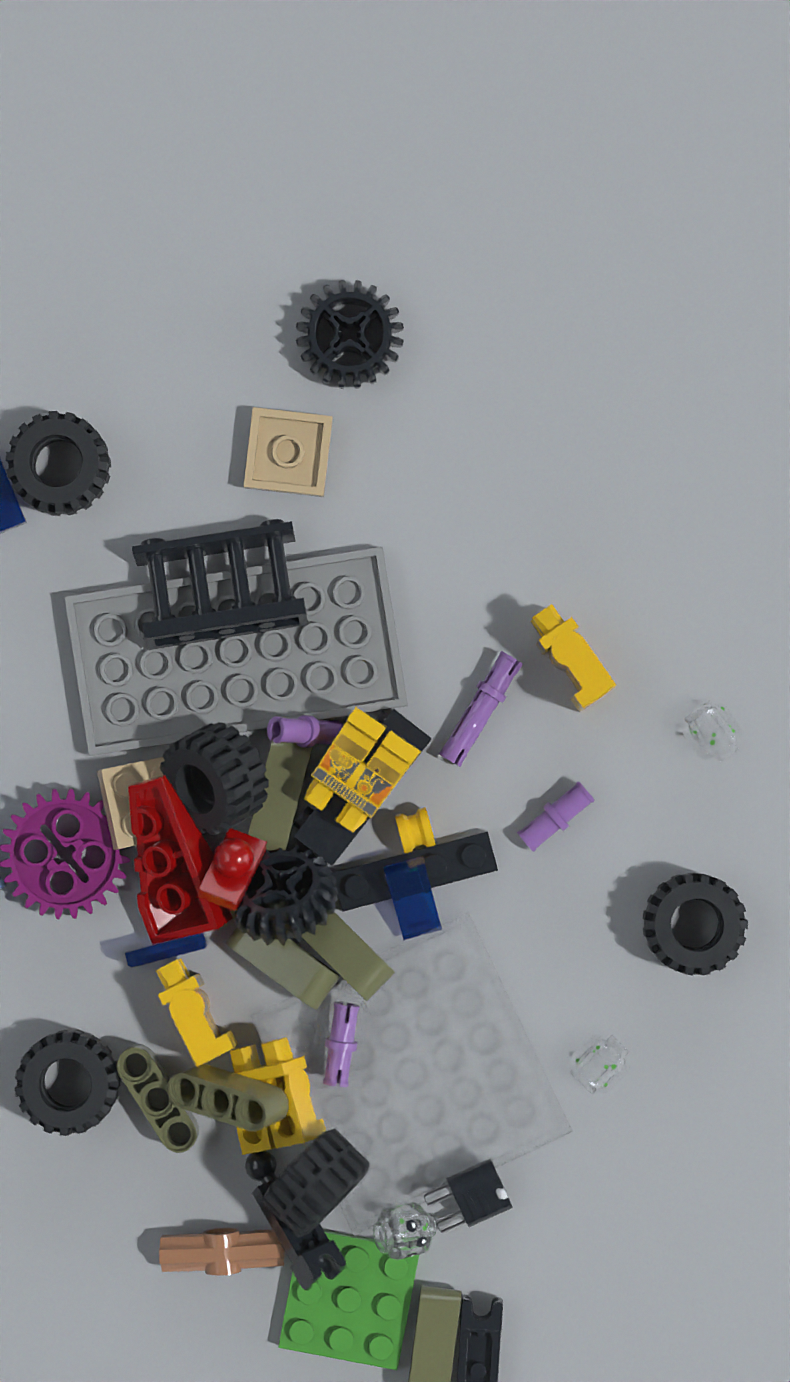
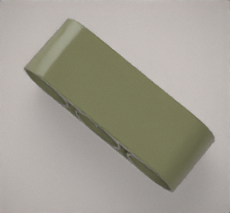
(286, 775)
(350, 956)
(288, 966)
(141, 1084)
(228, 1097)
(435, 1335)

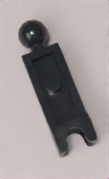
(307, 1253)
(479, 1342)

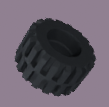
(29, 444)
(216, 776)
(729, 931)
(43, 1107)
(316, 1182)

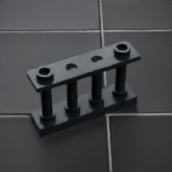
(206, 622)

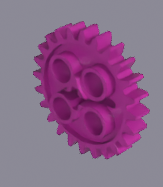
(36, 876)

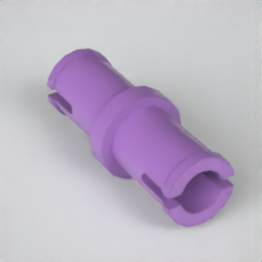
(304, 731)
(556, 816)
(341, 1044)

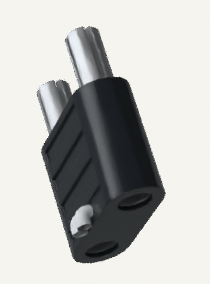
(477, 1193)

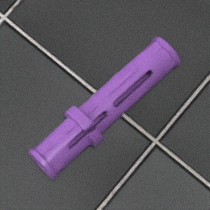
(485, 701)

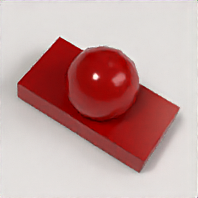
(232, 869)

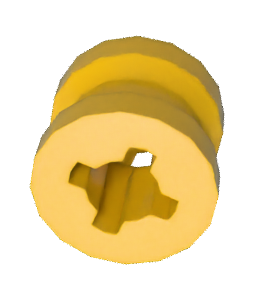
(415, 830)

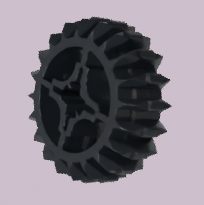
(363, 320)
(287, 896)

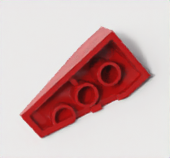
(170, 864)

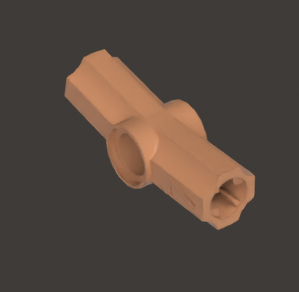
(220, 1251)

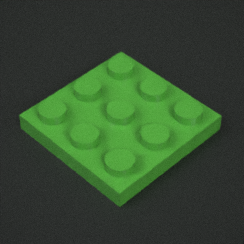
(358, 1312)

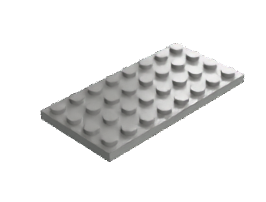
(317, 669)

